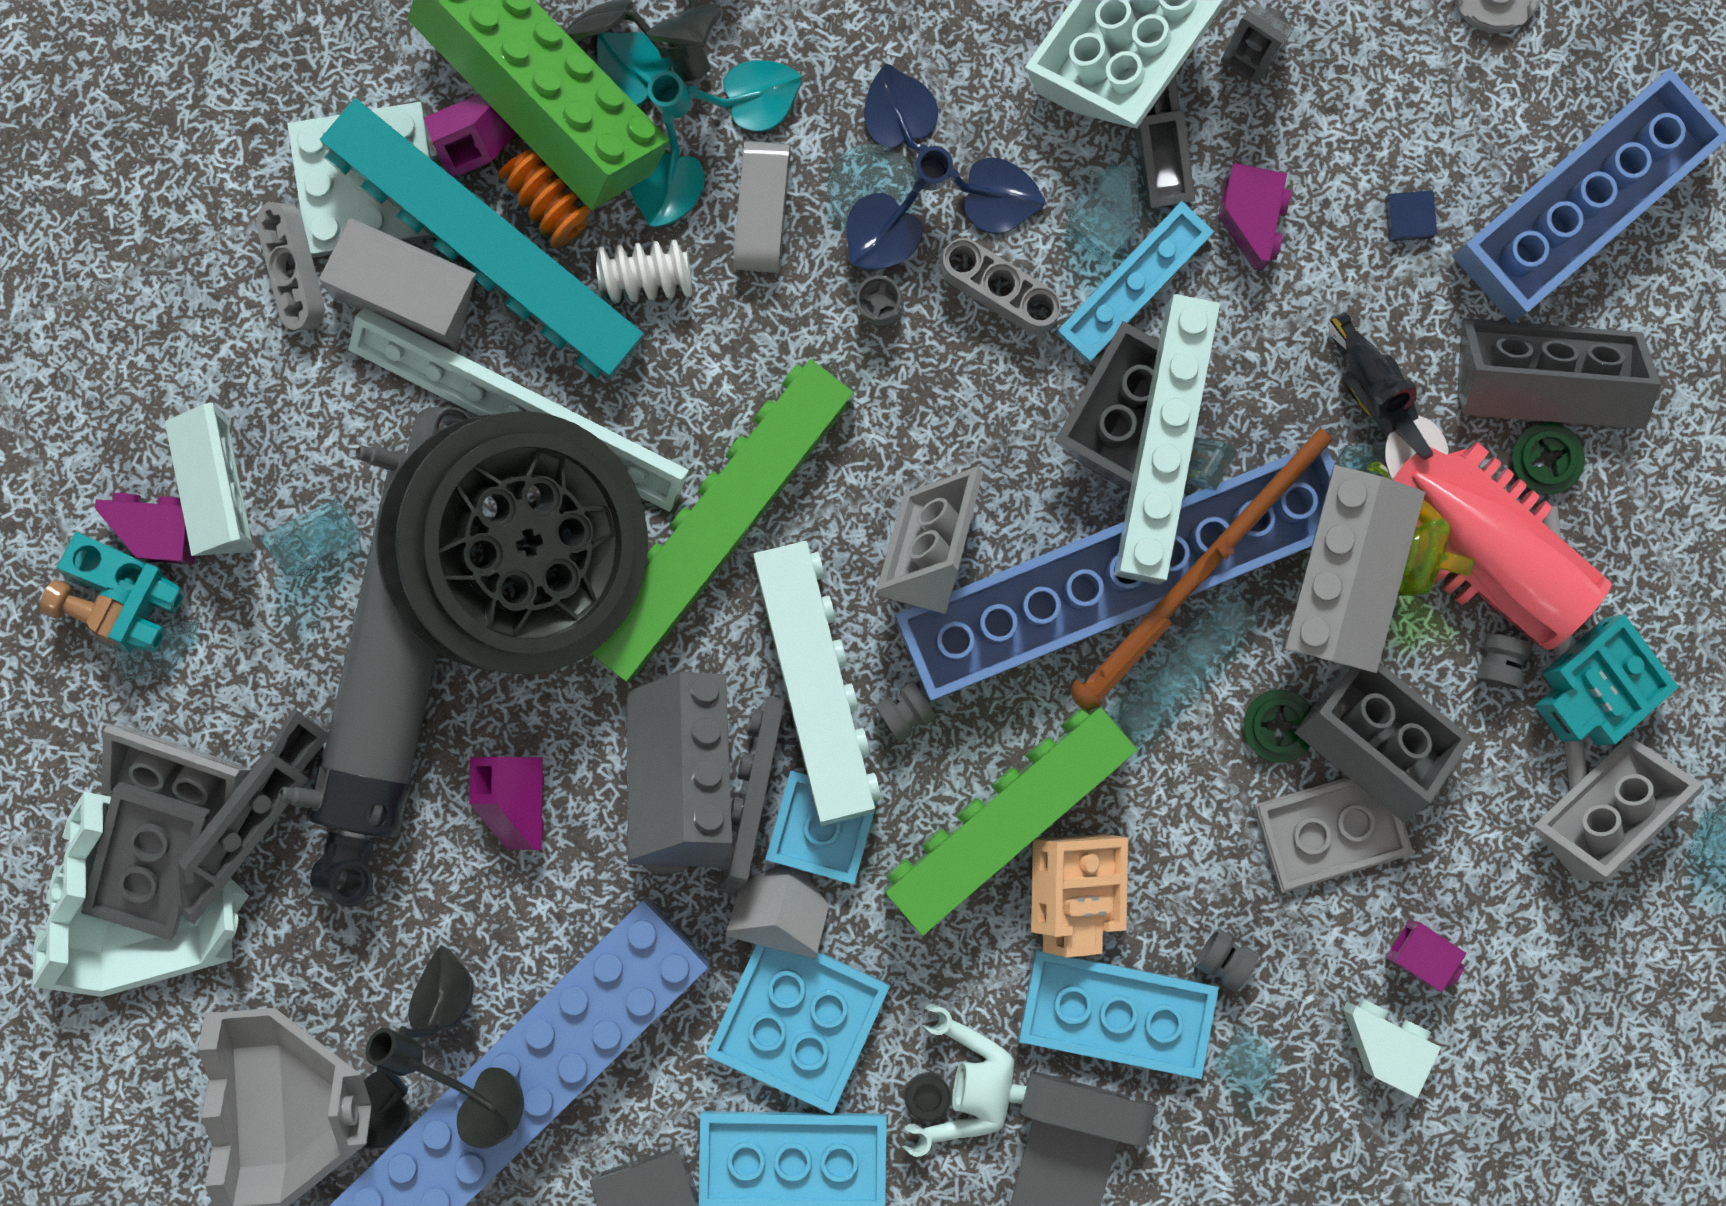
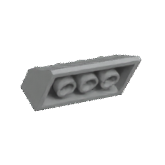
(1355, 568)

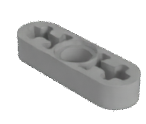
(283, 225)

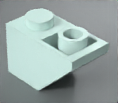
(1391, 1052)

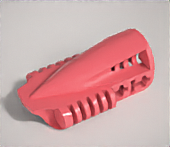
(1517, 559)

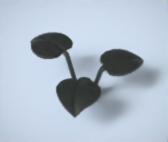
(684, 33)
(438, 1000)

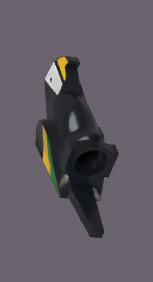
(1378, 384)

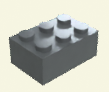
(1384, 738)

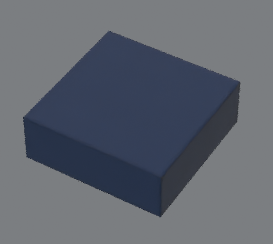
(1411, 215)

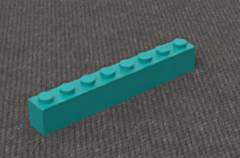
(481, 239)

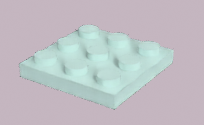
(332, 198)

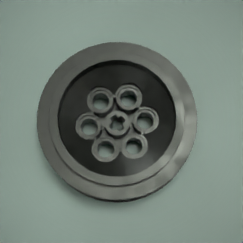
(437, 515)

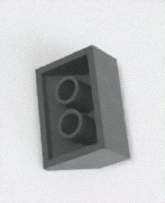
(1111, 410)

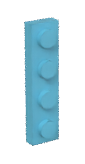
(1135, 282)

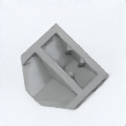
(780, 912)

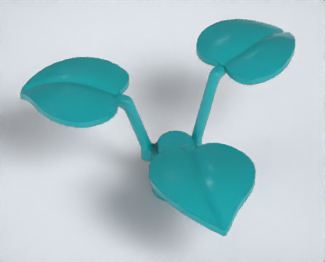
(756, 89)

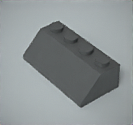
(1556, 374)
(678, 771)

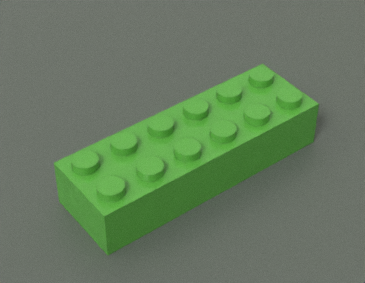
(546, 92)
(1009, 819)

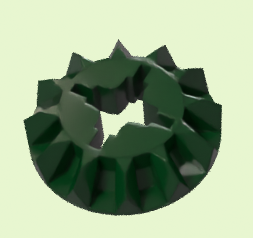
(1552, 438)
(1265, 709)

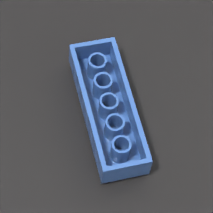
(1591, 196)

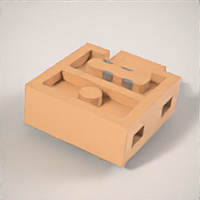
(1078, 891)

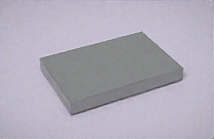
(1328, 833)

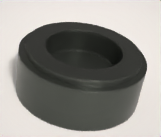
(927, 1096)

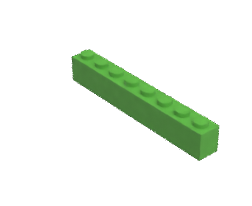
(725, 513)

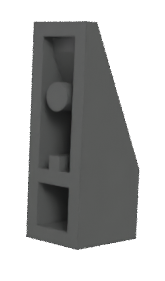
(1257, 42)

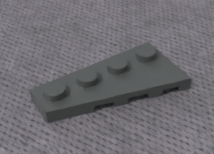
(747, 808)

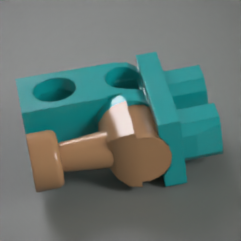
(125, 599)

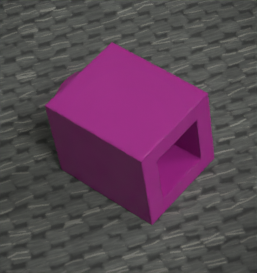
(1427, 956)

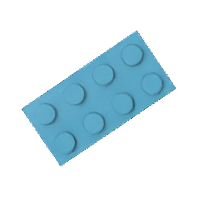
(1118, 1014)
(792, 1159)

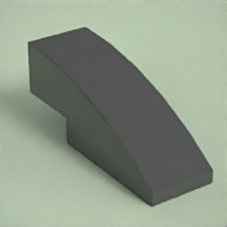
(1165, 151)

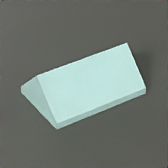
(208, 482)

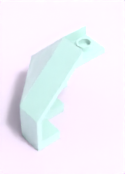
(106, 958)

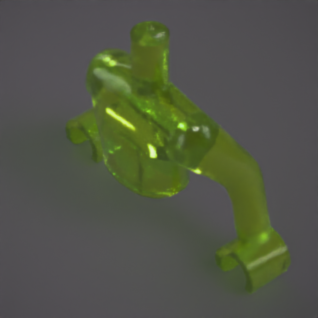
(1427, 549)

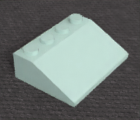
(1118, 54)

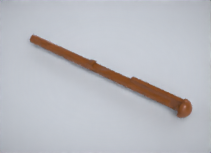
(1156, 622)

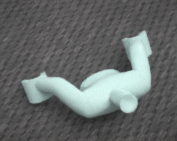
(978, 1088)

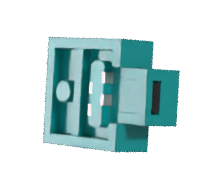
(1604, 684)

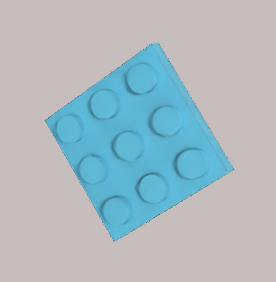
(798, 1023)

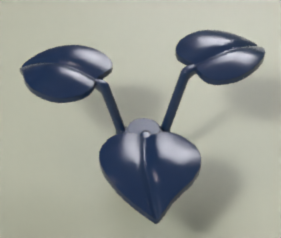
(884, 233)

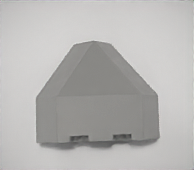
(275, 1108)

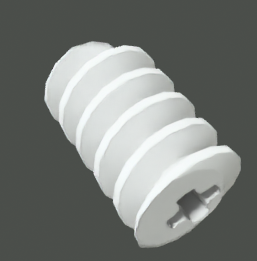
(643, 272)

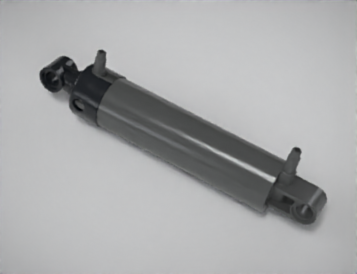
(374, 718)

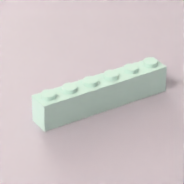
(1167, 439)
(814, 683)

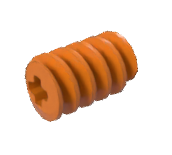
(545, 198)

